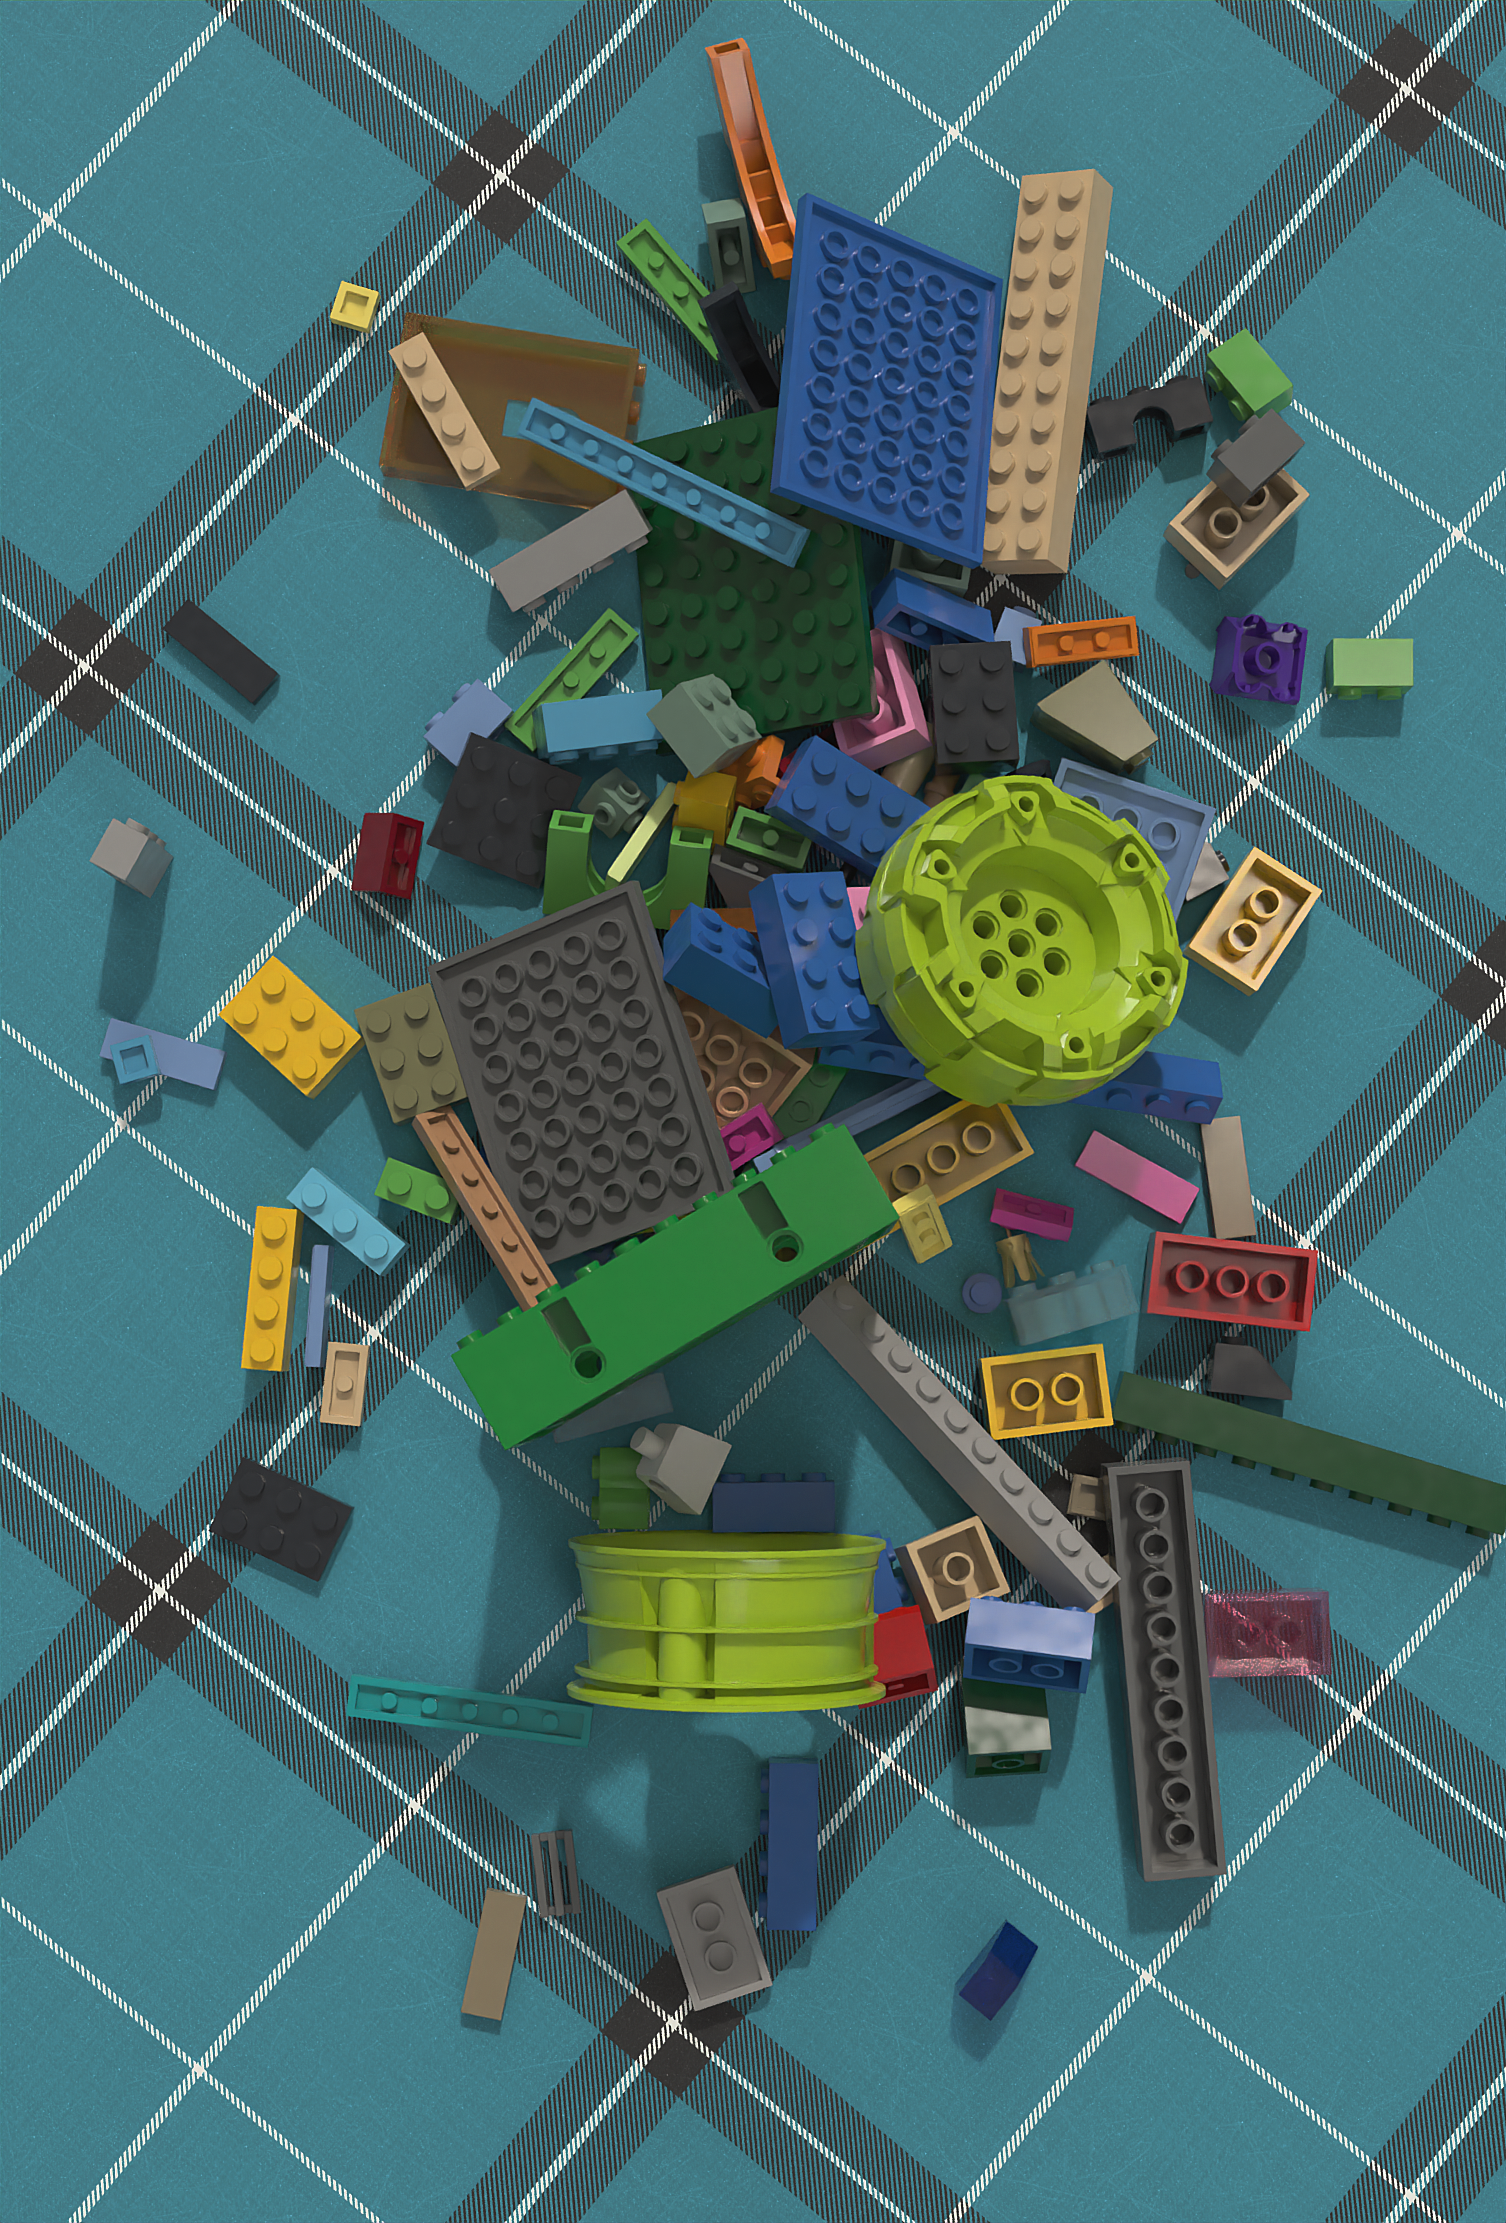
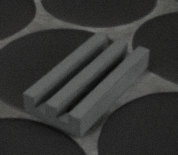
(559, 1908)

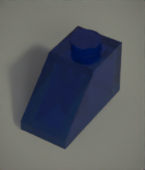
(997, 1970)

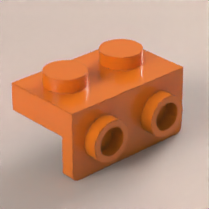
(756, 773)

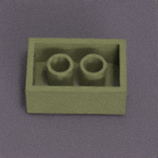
(412, 1053)

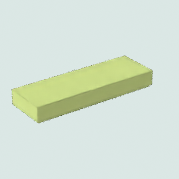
(642, 838)

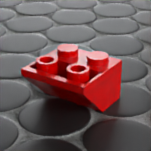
(902, 1655)

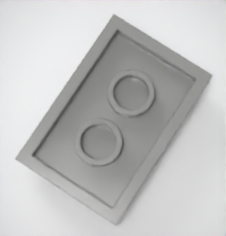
(714, 1937)

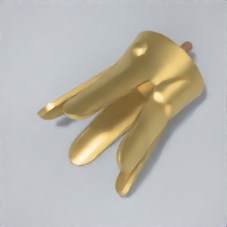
(1017, 1250)

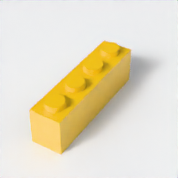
(272, 1289)

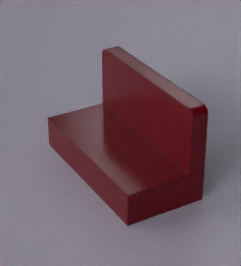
(387, 855)

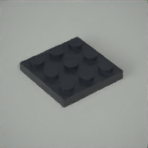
(502, 809)

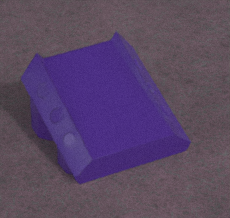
(1259, 659)

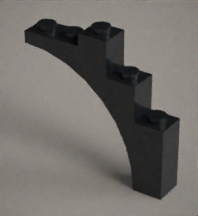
(740, 349)

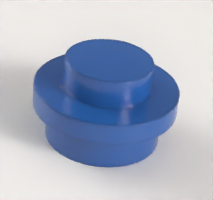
(981, 1293)

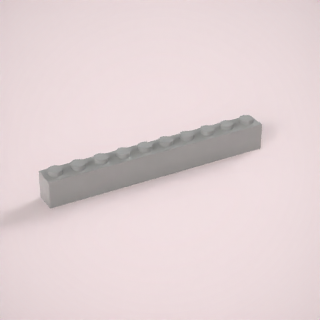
(958, 1446)

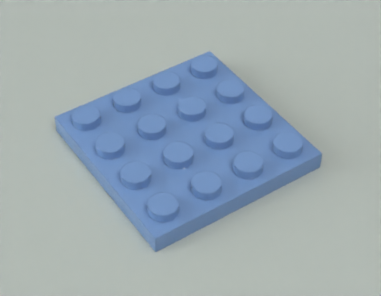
(1168, 822)

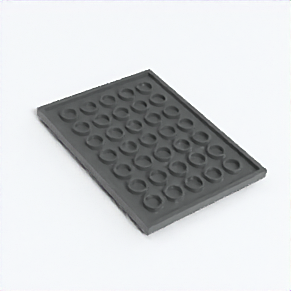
(583, 1075)

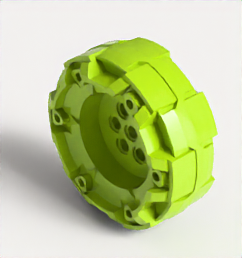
(1102, 938)

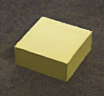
(355, 307)

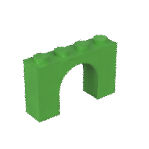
(573, 878)

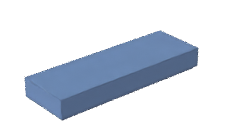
(176, 1056)
(319, 1306)

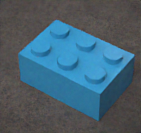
(596, 727)

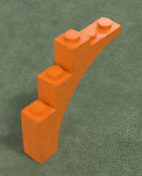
(753, 155)

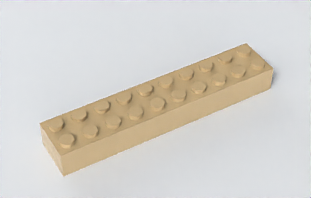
(1045, 371)

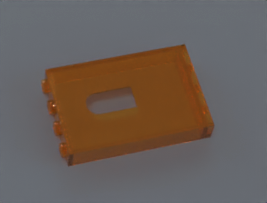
(503, 364)

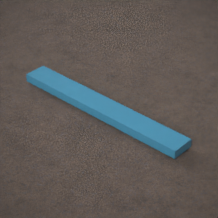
(663, 482)

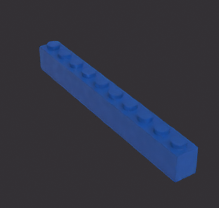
(1151, 1086)

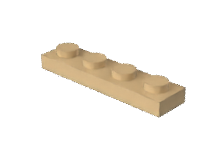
(444, 411)

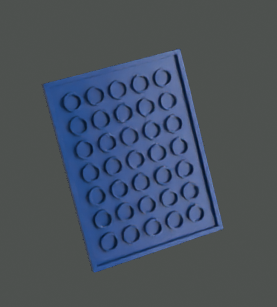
(887, 383)

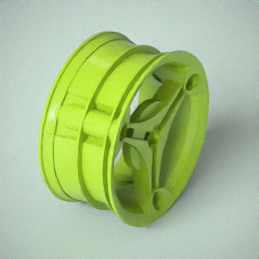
(727, 1620)

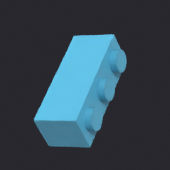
(348, 1221)

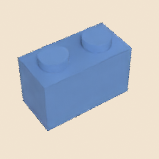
(475, 711)

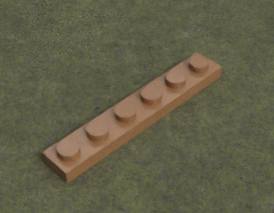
(484, 1204)

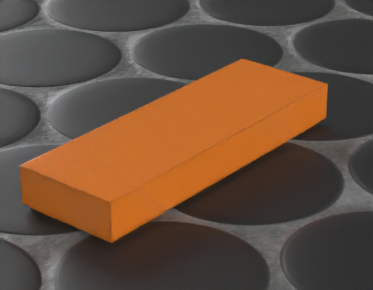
(1080, 641)

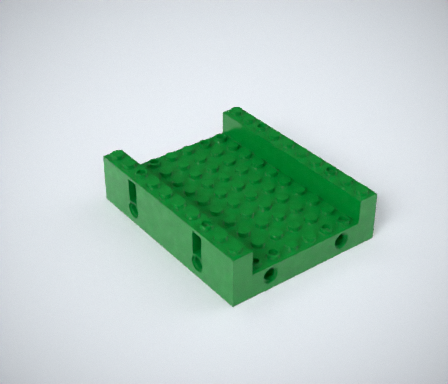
(675, 1287)

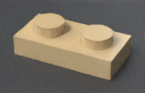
(345, 1383)

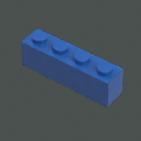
(792, 1844)

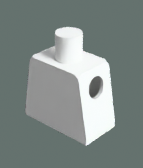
(679, 1464)

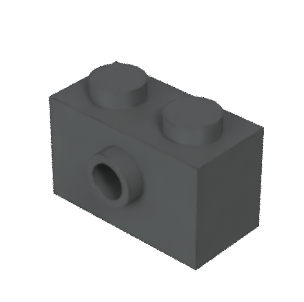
(1254, 457)

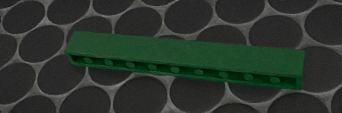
(1311, 1453)

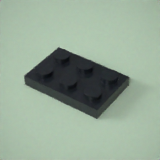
(281, 1519)

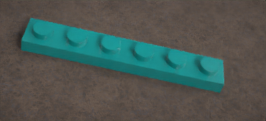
(470, 1710)

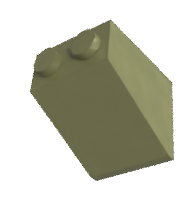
(1097, 721)

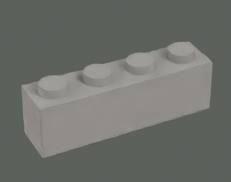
(571, 550)

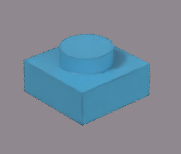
(135, 1060)

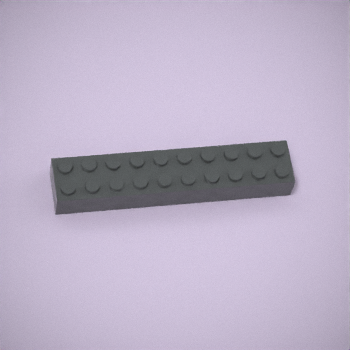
(1163, 1669)

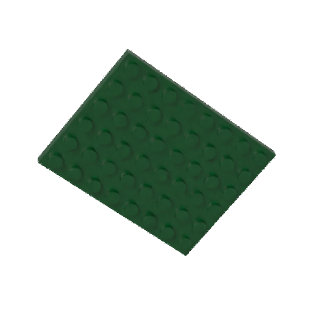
(776, 634)

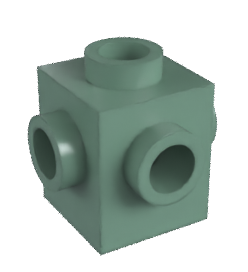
(615, 803)

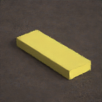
(922, 1224)

